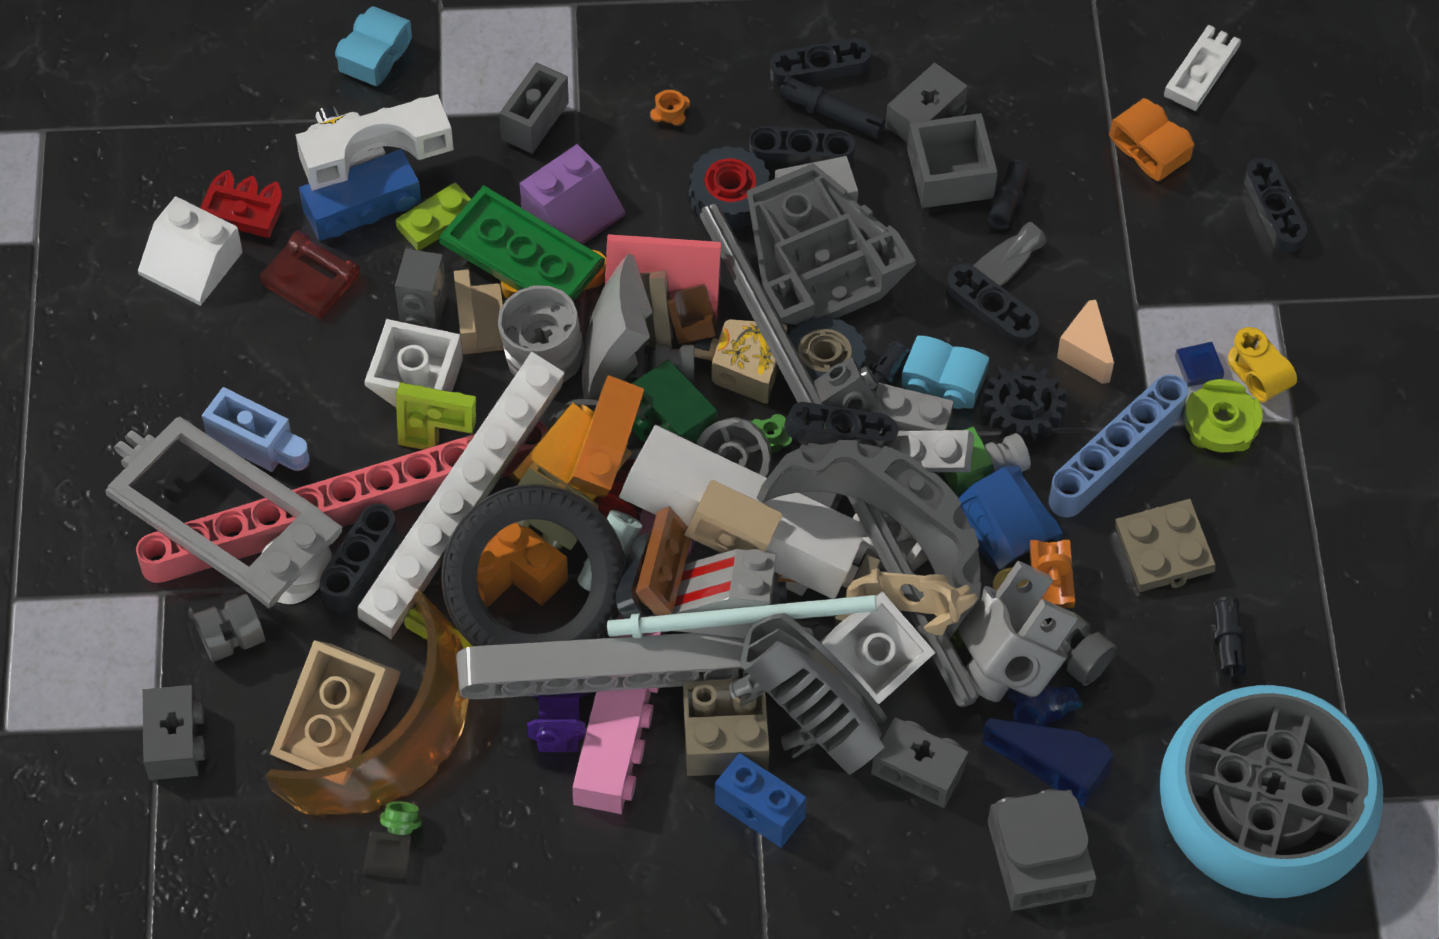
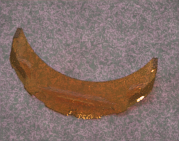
(406, 754)

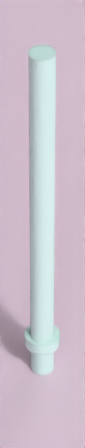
(639, 625)

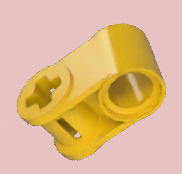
(1262, 367)

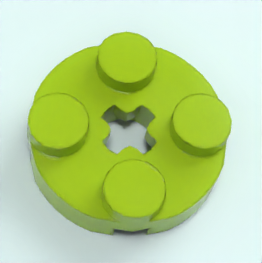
(1219, 435)

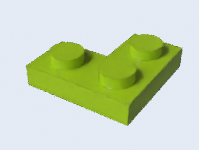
(429, 219)
(426, 410)

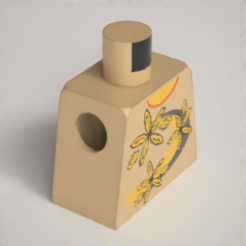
(741, 360)

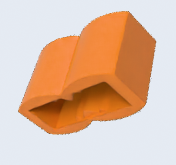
(1151, 139)

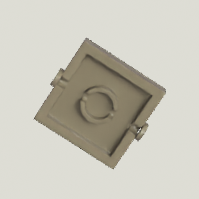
(1165, 545)

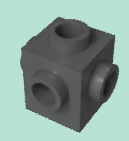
(848, 387)

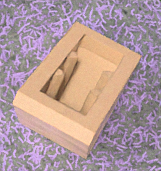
(1086, 345)

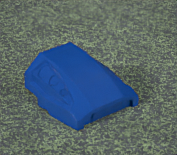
(1007, 516)

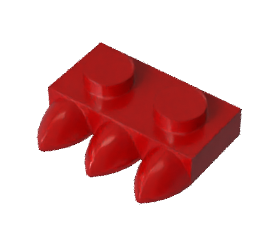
(242, 205)

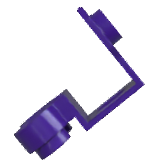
(558, 723)

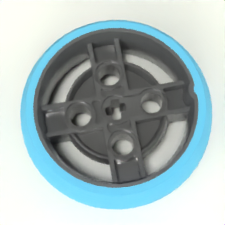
(1290, 719)

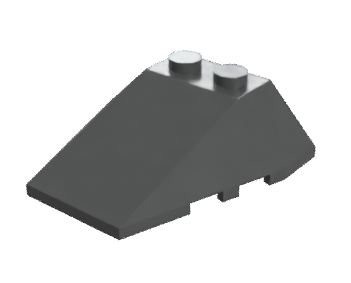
(821, 247)

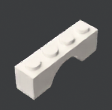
(413, 126)

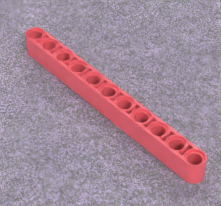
(325, 495)

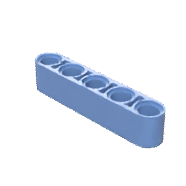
(1113, 460)

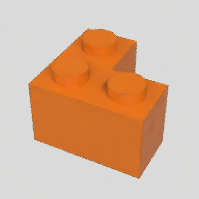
(521, 559)

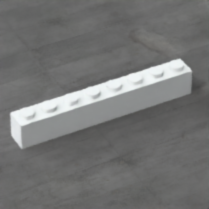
(464, 487)

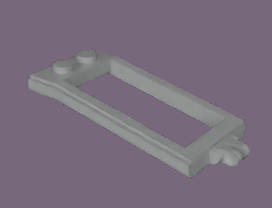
(279, 564)

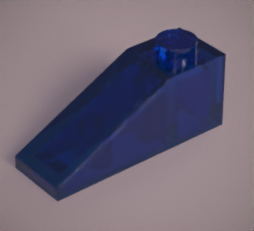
(1053, 755)

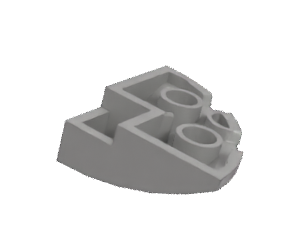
(615, 329)

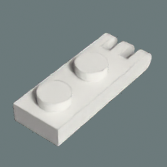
(1201, 68)

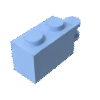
(254, 432)

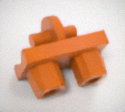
(1056, 561)

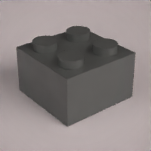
(952, 160)

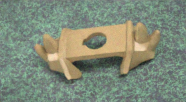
(938, 598)

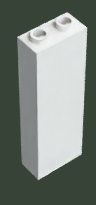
(810, 541)

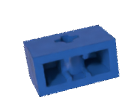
(760, 800)

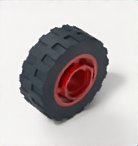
(726, 169)

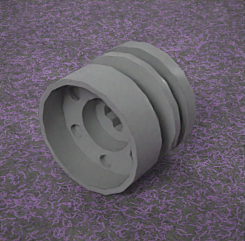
(541, 323)

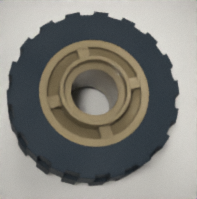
(827, 343)

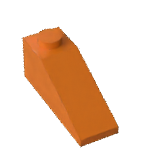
(606, 437)

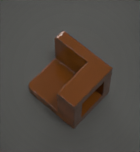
(692, 314)

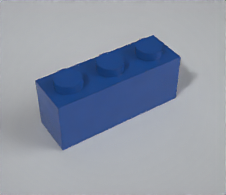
(369, 194)

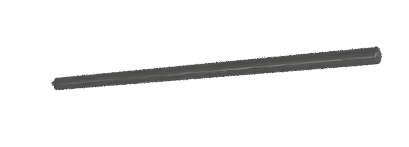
(805, 391)

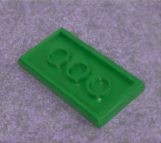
(519, 246)

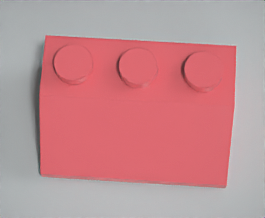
(685, 261)

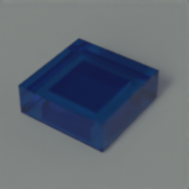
(1199, 364)

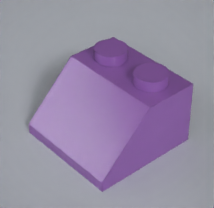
(572, 196)

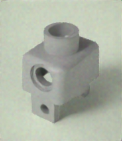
(1011, 638)

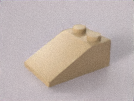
(334, 707)

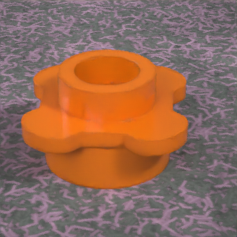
(673, 100)

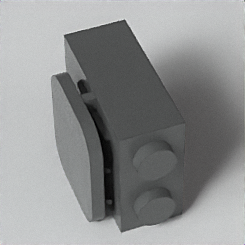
(1042, 848)

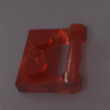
(304, 284)

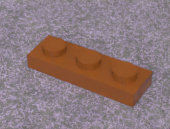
(663, 563)

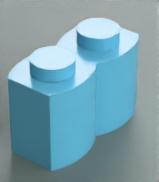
(373, 45)
(945, 371)

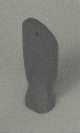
(1011, 255)

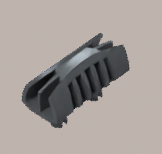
(813, 691)

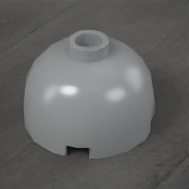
(740, 443)

